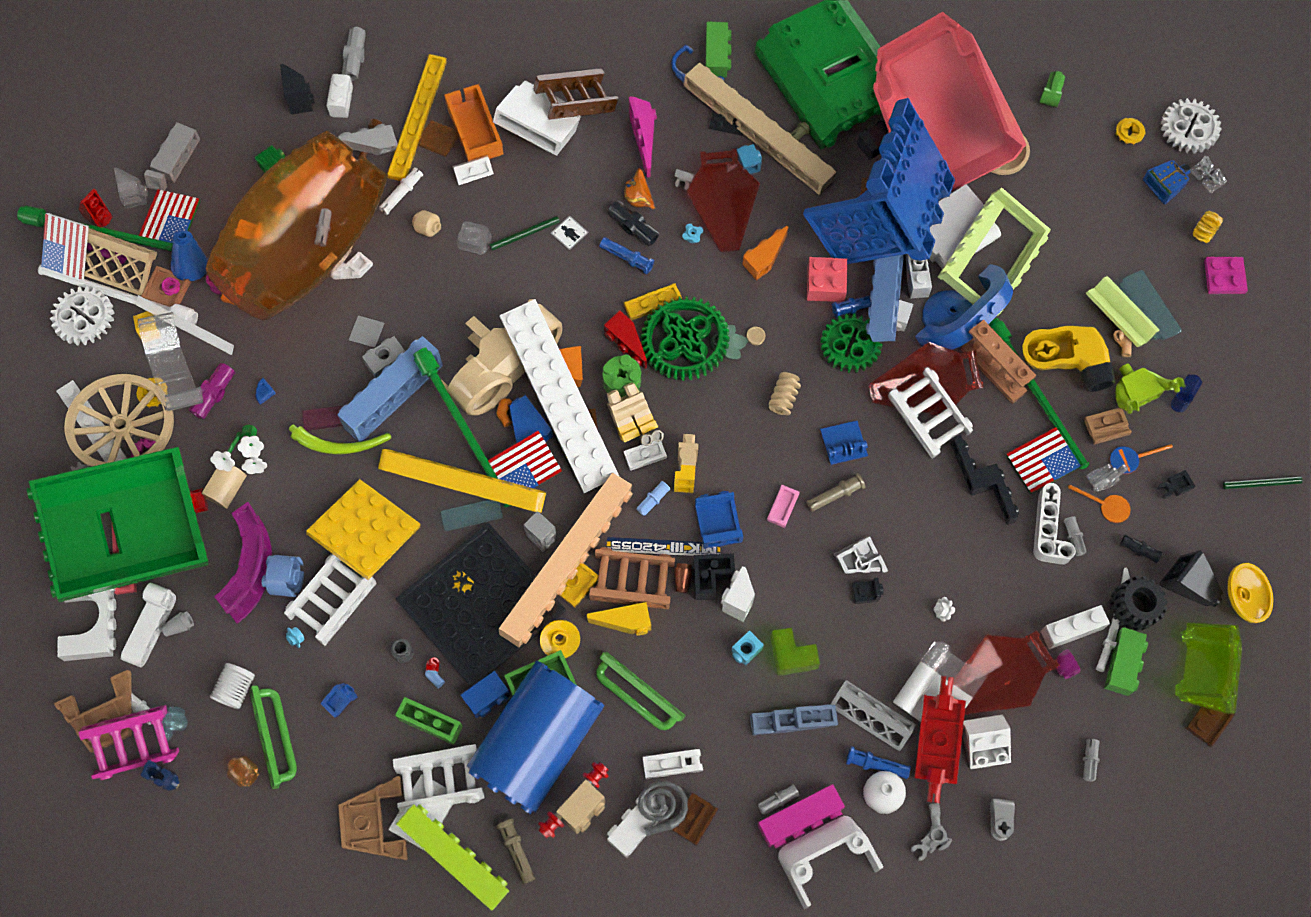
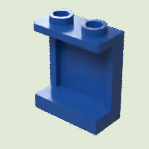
(718, 520)

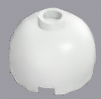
(884, 792)

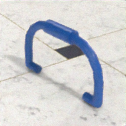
(680, 75)

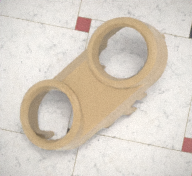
(494, 370)

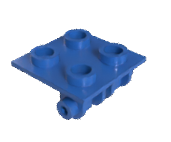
(844, 442)

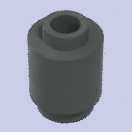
(400, 645)

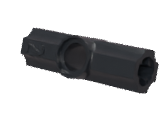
(633, 223)

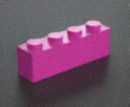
(800, 816)

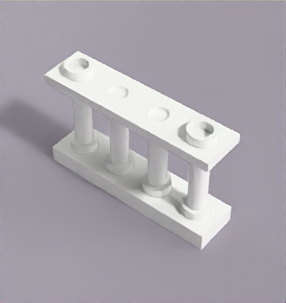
(920, 429)
(339, 615)
(425, 763)

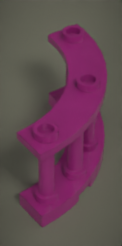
(246, 587)

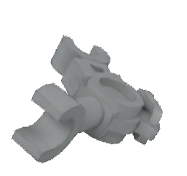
(936, 835)

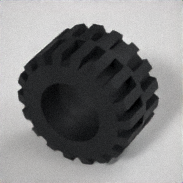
(1150, 596)

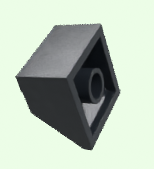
(296, 91)

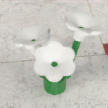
(249, 446)

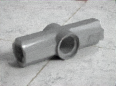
(354, 53)

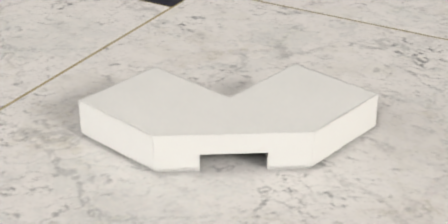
(354, 268)

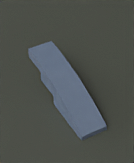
(794, 719)

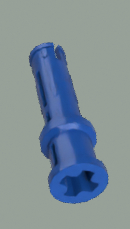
(634, 258)
(850, 306)
(868, 761)

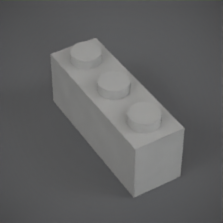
(175, 151)

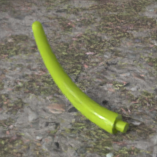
(311, 442)

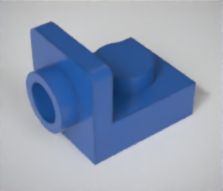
(338, 699)

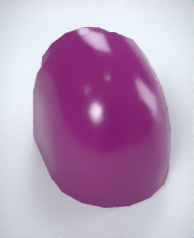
(1068, 664)

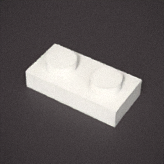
(473, 170)
(644, 455)

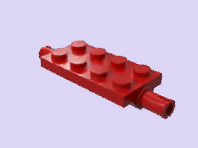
(940, 739)

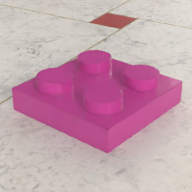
(1225, 275)

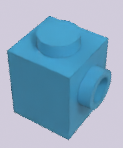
(749, 158)

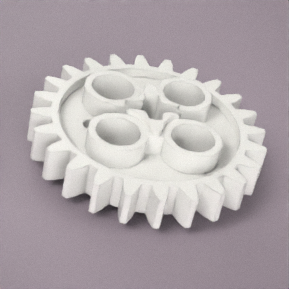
(1175, 119)
(93, 302)

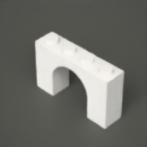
(100, 639)

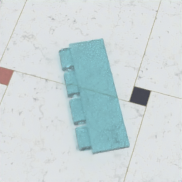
(1150, 302)

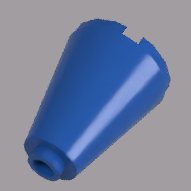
(187, 257)

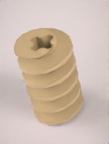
(783, 393)

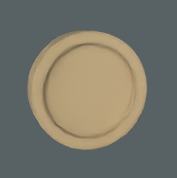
(755, 335)

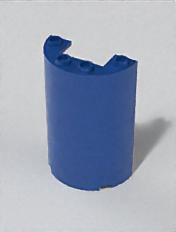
(535, 737)

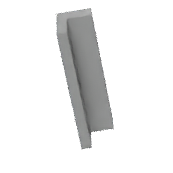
(878, 712)

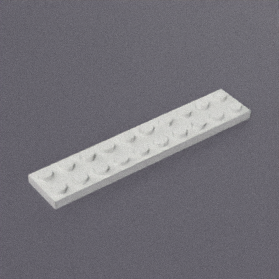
(558, 395)

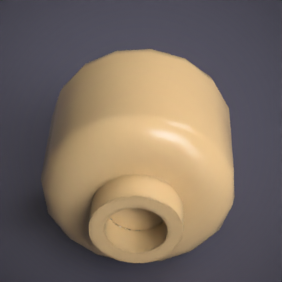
(426, 223)

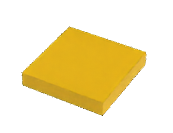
(580, 585)

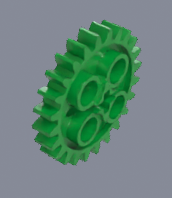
(835, 337)

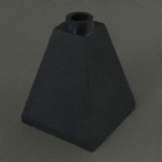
(1193, 579)

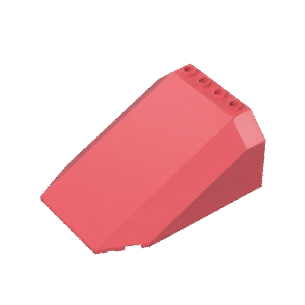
(952, 94)

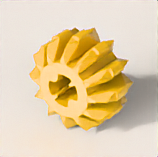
(1207, 226)

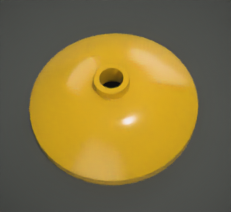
(1250, 593)

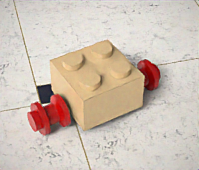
(579, 806)

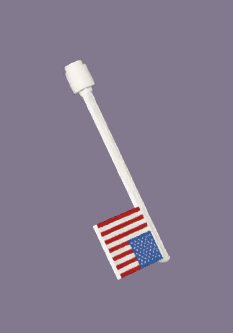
(66, 256)

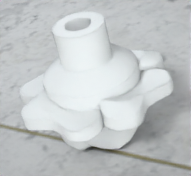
(944, 609)

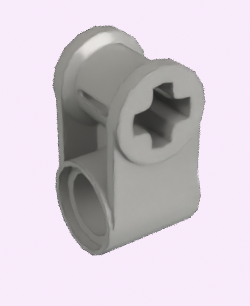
(1002, 815)

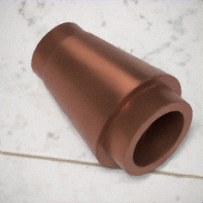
(683, 576)

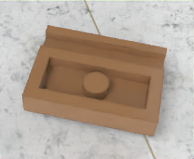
(1107, 425)

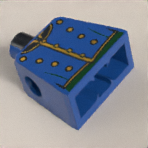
(1167, 180)

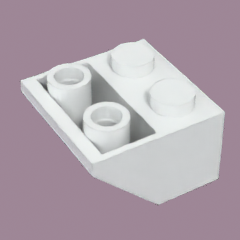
(739, 598)
(987, 741)

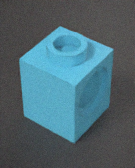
(750, 640)

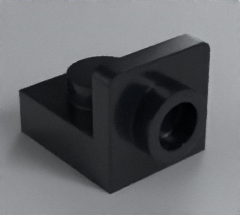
(867, 591)

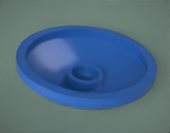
(938, 306)

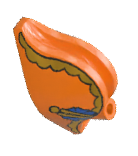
(638, 192)

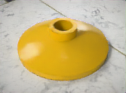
(567, 644)

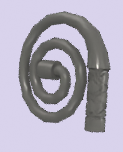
(660, 802)

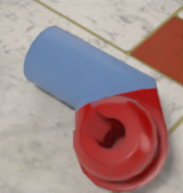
(431, 672)

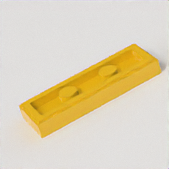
(646, 303)

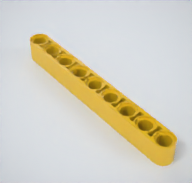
(462, 480)

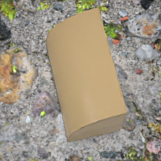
(224, 486)

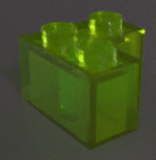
(791, 658)

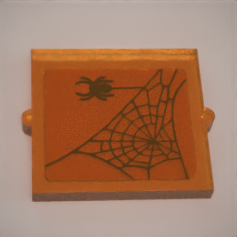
(438, 138)

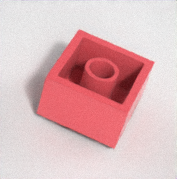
(826, 279)

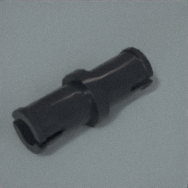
(1141, 548)

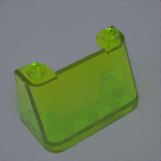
(1211, 666)

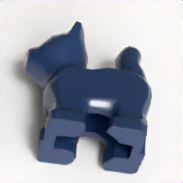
(160, 776)

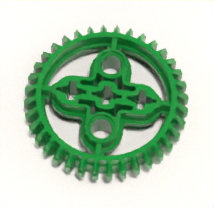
(683, 345)

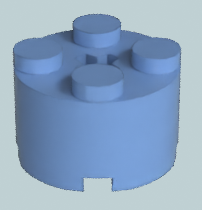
(283, 575)

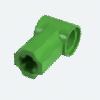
(1052, 92)

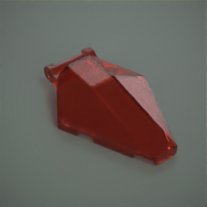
(724, 198)
(947, 365)
(1010, 672)

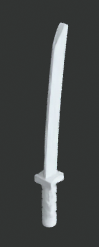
(1109, 643)

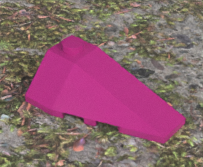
(642, 122)

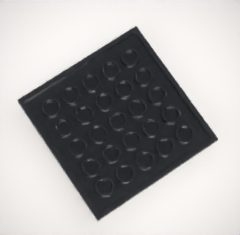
(469, 622)

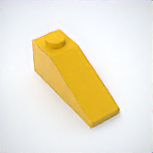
(626, 619)

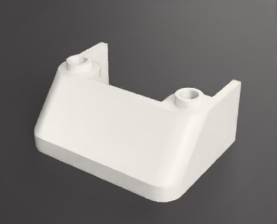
(796, 854)

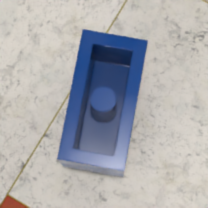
(486, 695)

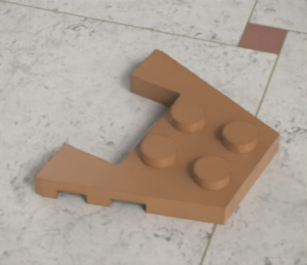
(112, 709)
(363, 824)

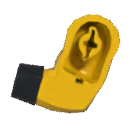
(1069, 349)

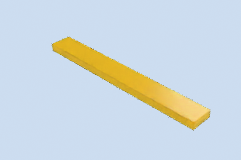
(417, 117)

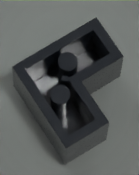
(708, 570)

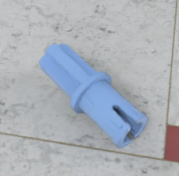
(653, 498)

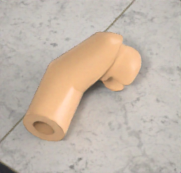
(1124, 342)

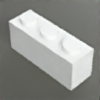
(1075, 627)
(631, 830)

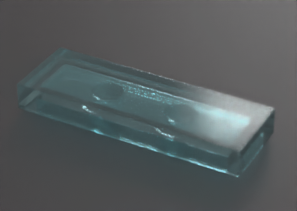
(471, 514)

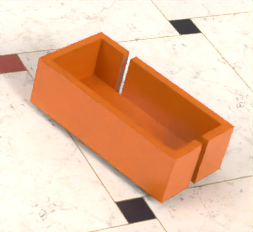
(474, 123)

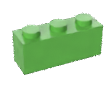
(718, 48)
(1126, 662)
(429, 721)

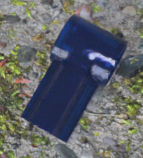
(1187, 394)

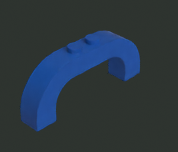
(987, 307)

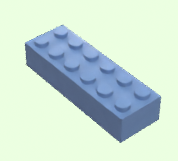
(385, 392)

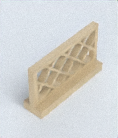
(121, 247)

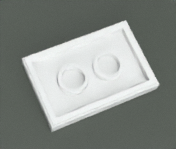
(419, 793)

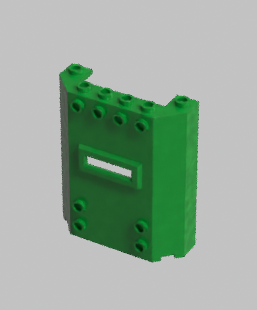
(807, 46)
(148, 514)

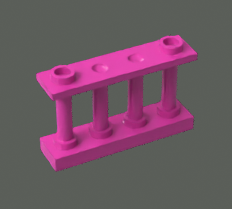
(134, 722)

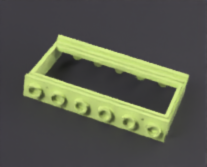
(976, 233)

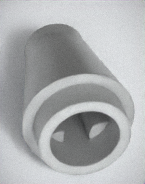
(178, 624)

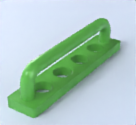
(675, 714)
(275, 778)

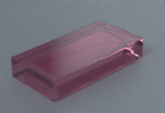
(321, 418)

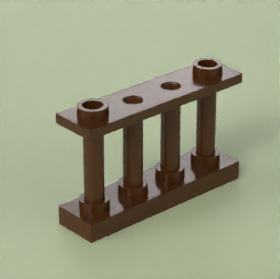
(572, 81)

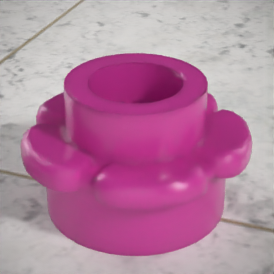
(170, 282)

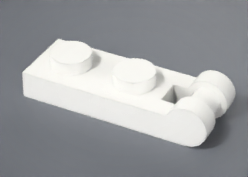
(672, 764)

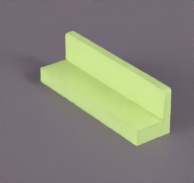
(1122, 312)

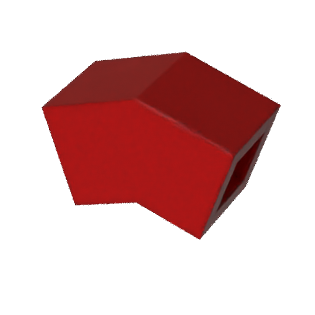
(198, 500)

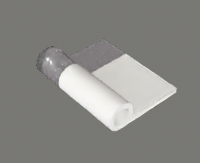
(927, 679)

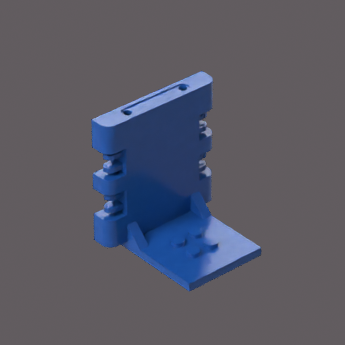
(899, 201)

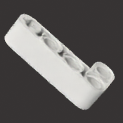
(1051, 523)
(148, 627)

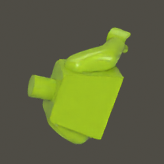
(1142, 387)

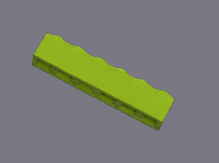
(453, 857)

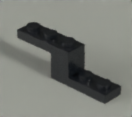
(984, 479)

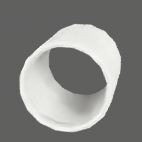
(230, 677)

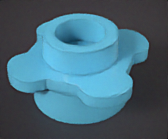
(692, 238)
(294, 636)

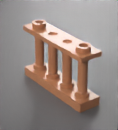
(999, 362)
(620, 594)

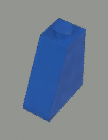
(528, 420)

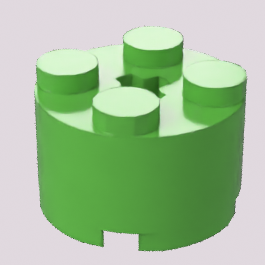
(621, 367)

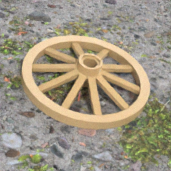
(117, 419)

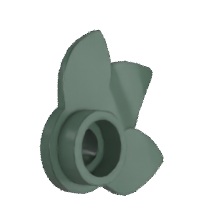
(736, 343)

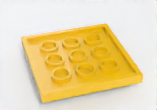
(363, 529)

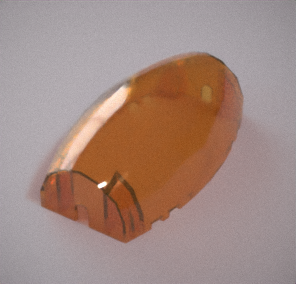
(268, 245)

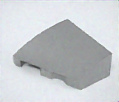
(860, 557)

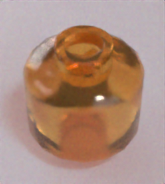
(242, 771)

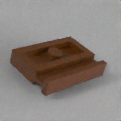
(1209, 724)
(696, 820)

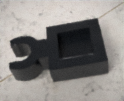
(1178, 483)

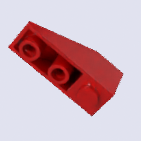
(95, 210)
(624, 334)

